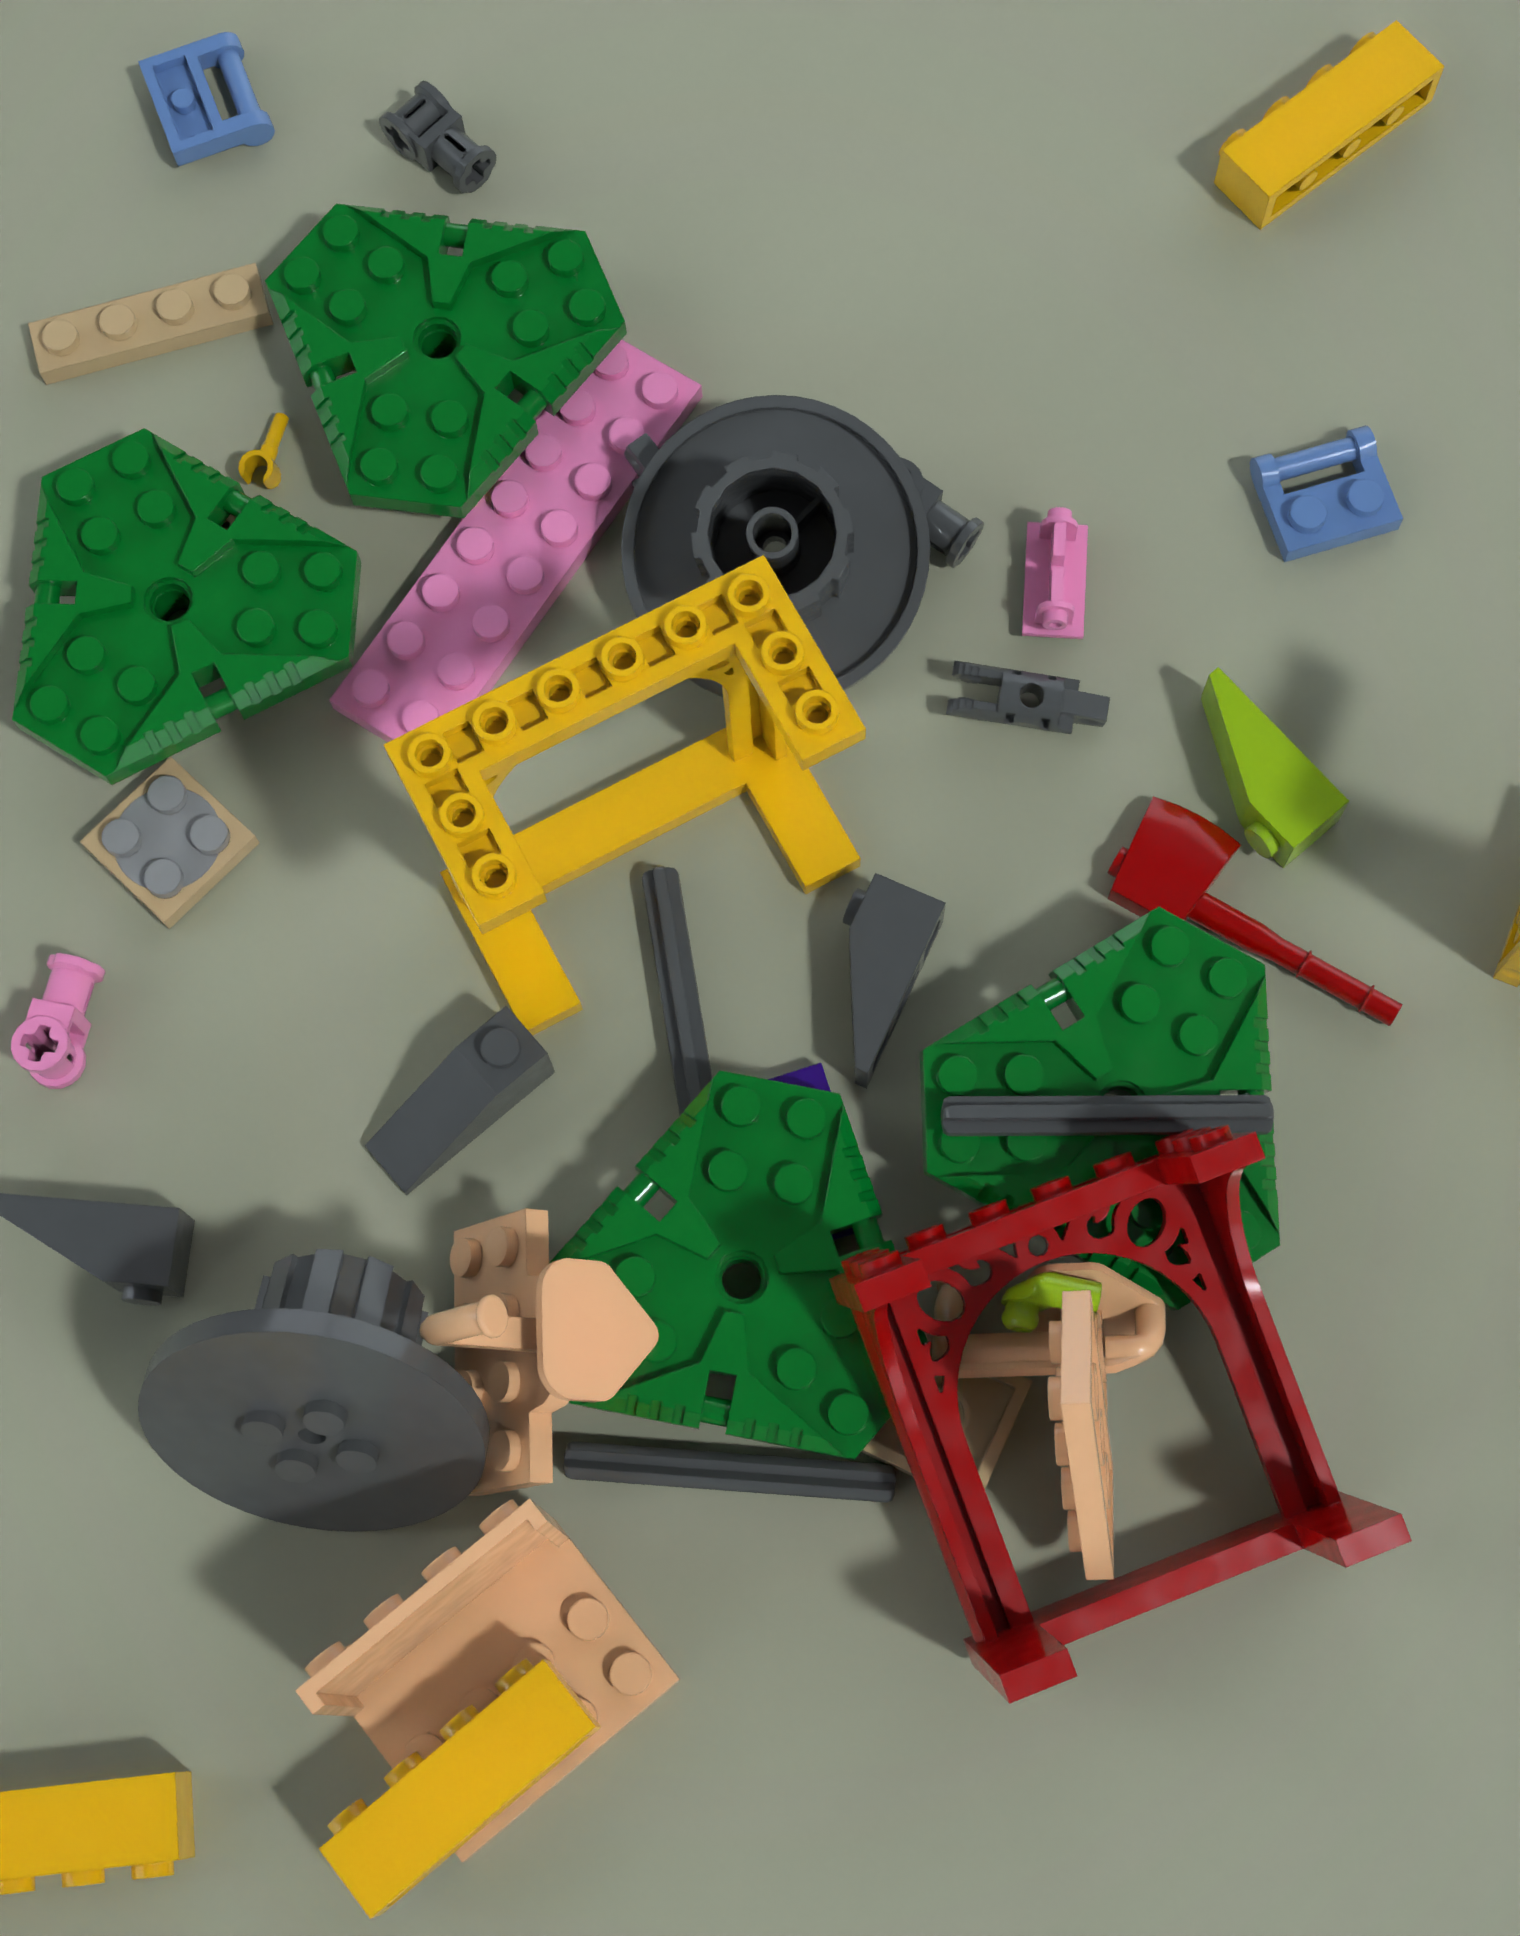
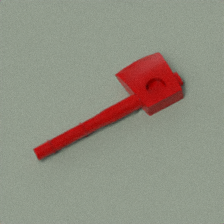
(1175, 865)

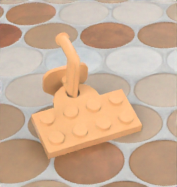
(534, 1339)
(1080, 1353)

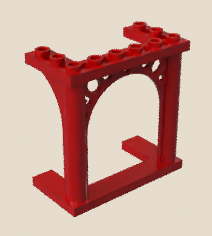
(1198, 1190)

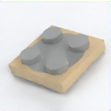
(170, 842)

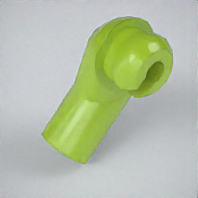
(1040, 1293)

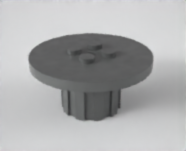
(796, 478)
(318, 1402)

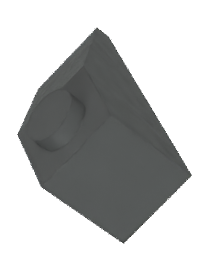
(887, 949)
(461, 1099)
(124, 1245)

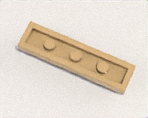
(150, 323)

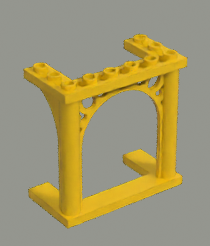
(779, 721)

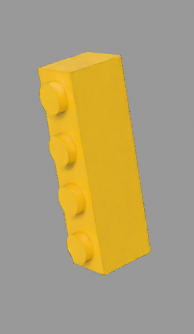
(1327, 123)
(457, 1788)
(95, 1827)

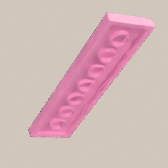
(515, 549)

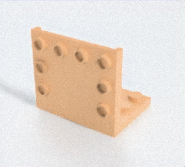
(477, 1617)

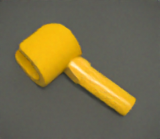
(266, 455)

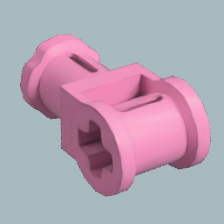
(58, 1021)

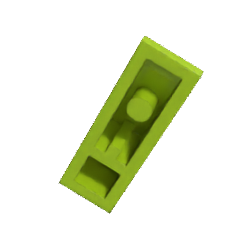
(1273, 785)

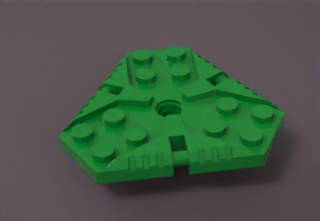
(387, 299)
(140, 539)
(1154, 1016)
(763, 1183)

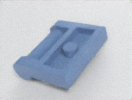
(187, 103)
(1332, 511)

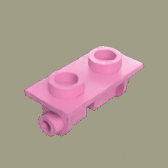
(1055, 576)

